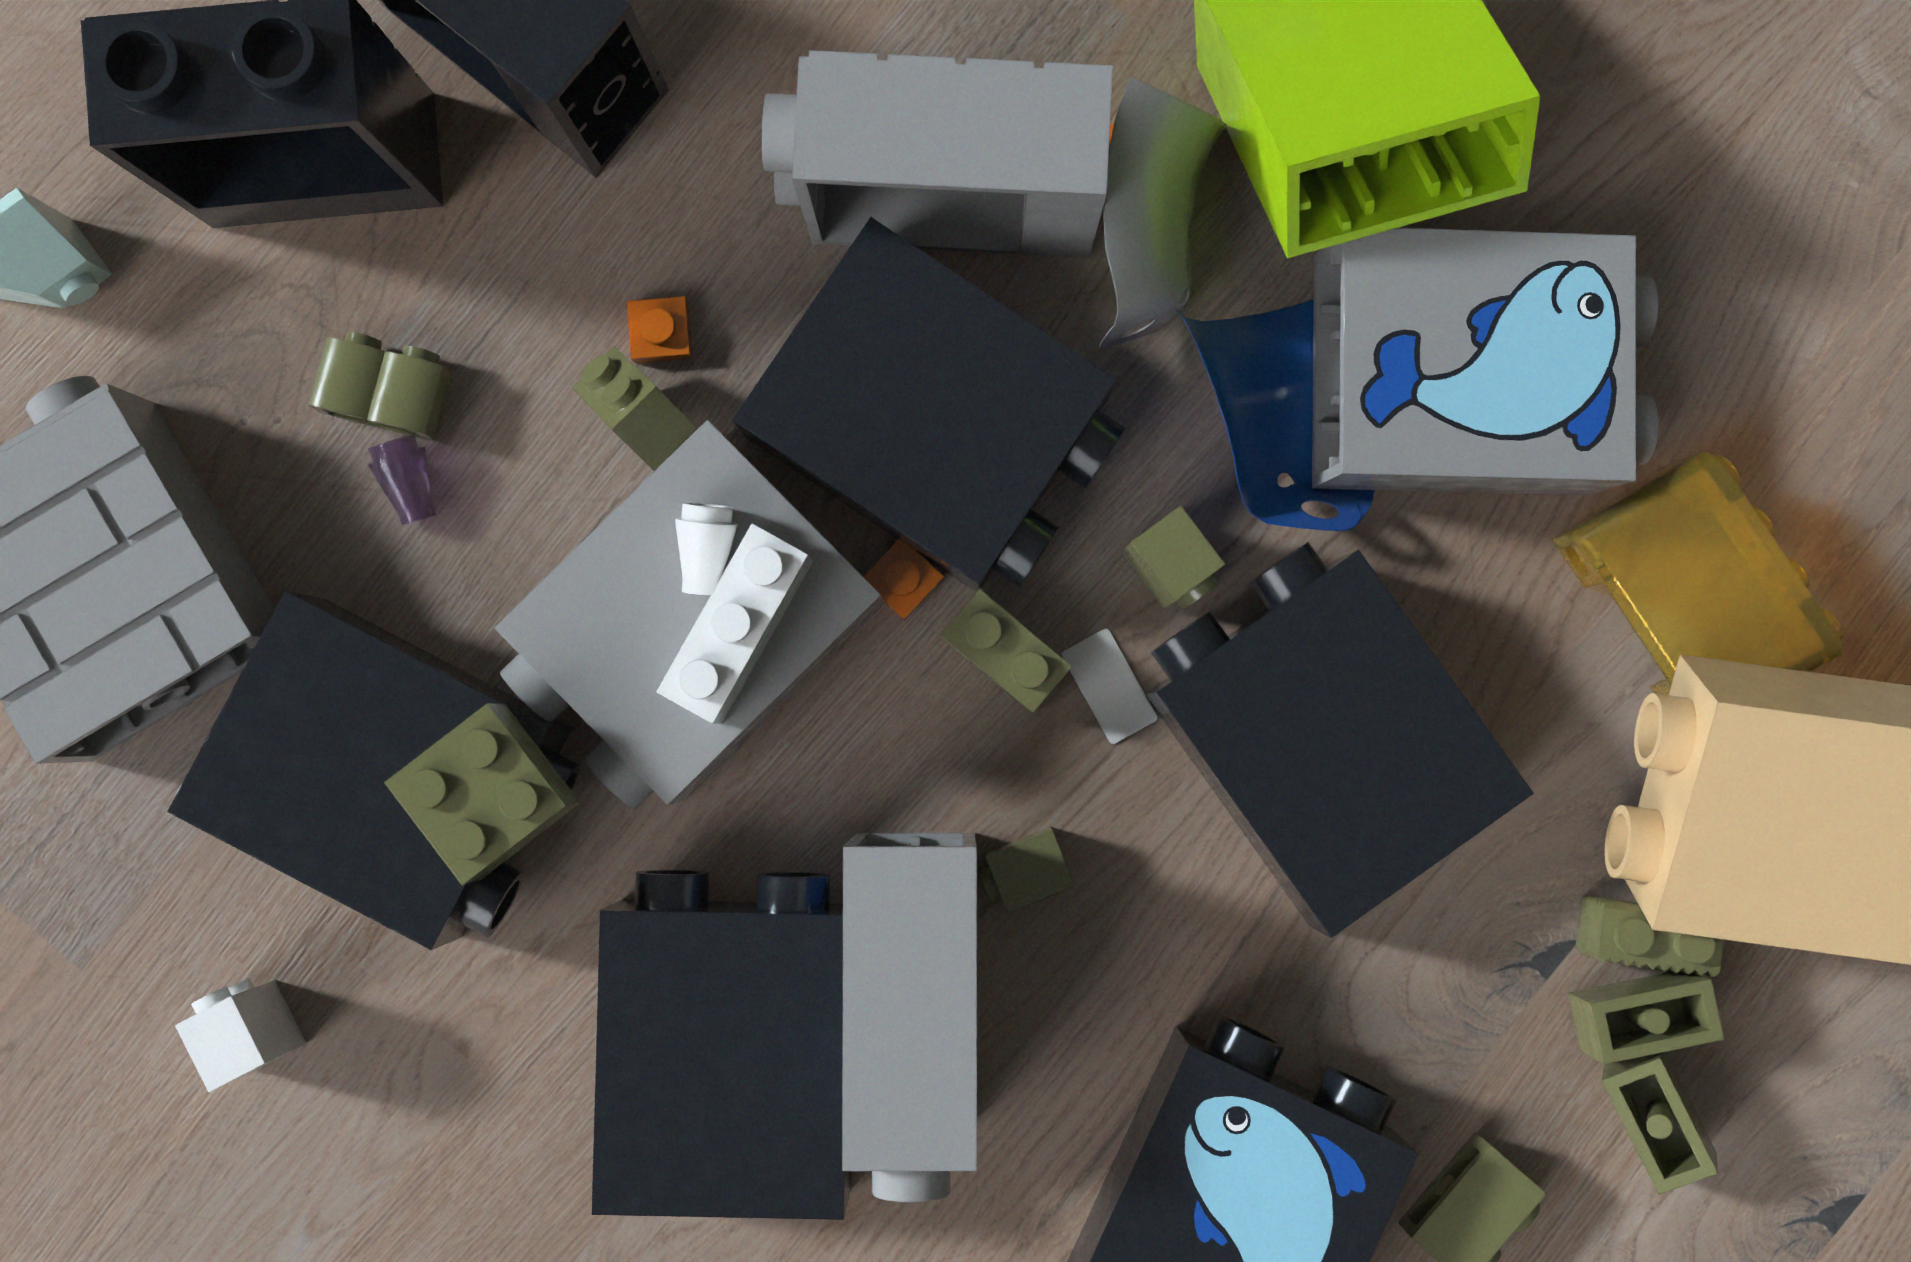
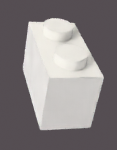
(238, 1031)

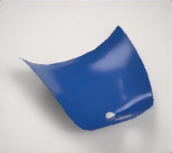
(1266, 399)

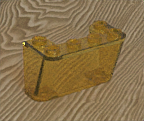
(1701, 572)

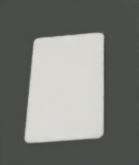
(1109, 686)

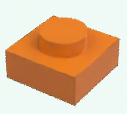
(659, 329)
(903, 578)

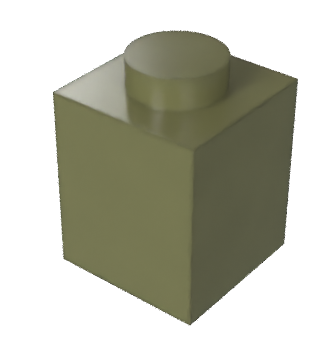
(1025, 870)

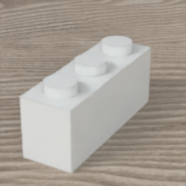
(735, 625)

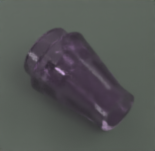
(404, 477)

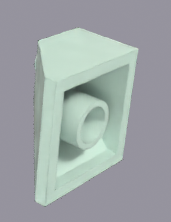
(45, 255)

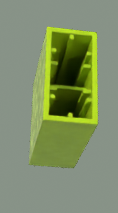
(1367, 110)

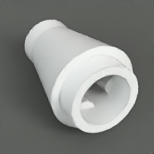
(704, 544)

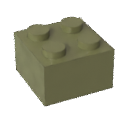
(482, 792)

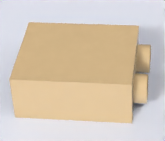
(1772, 810)

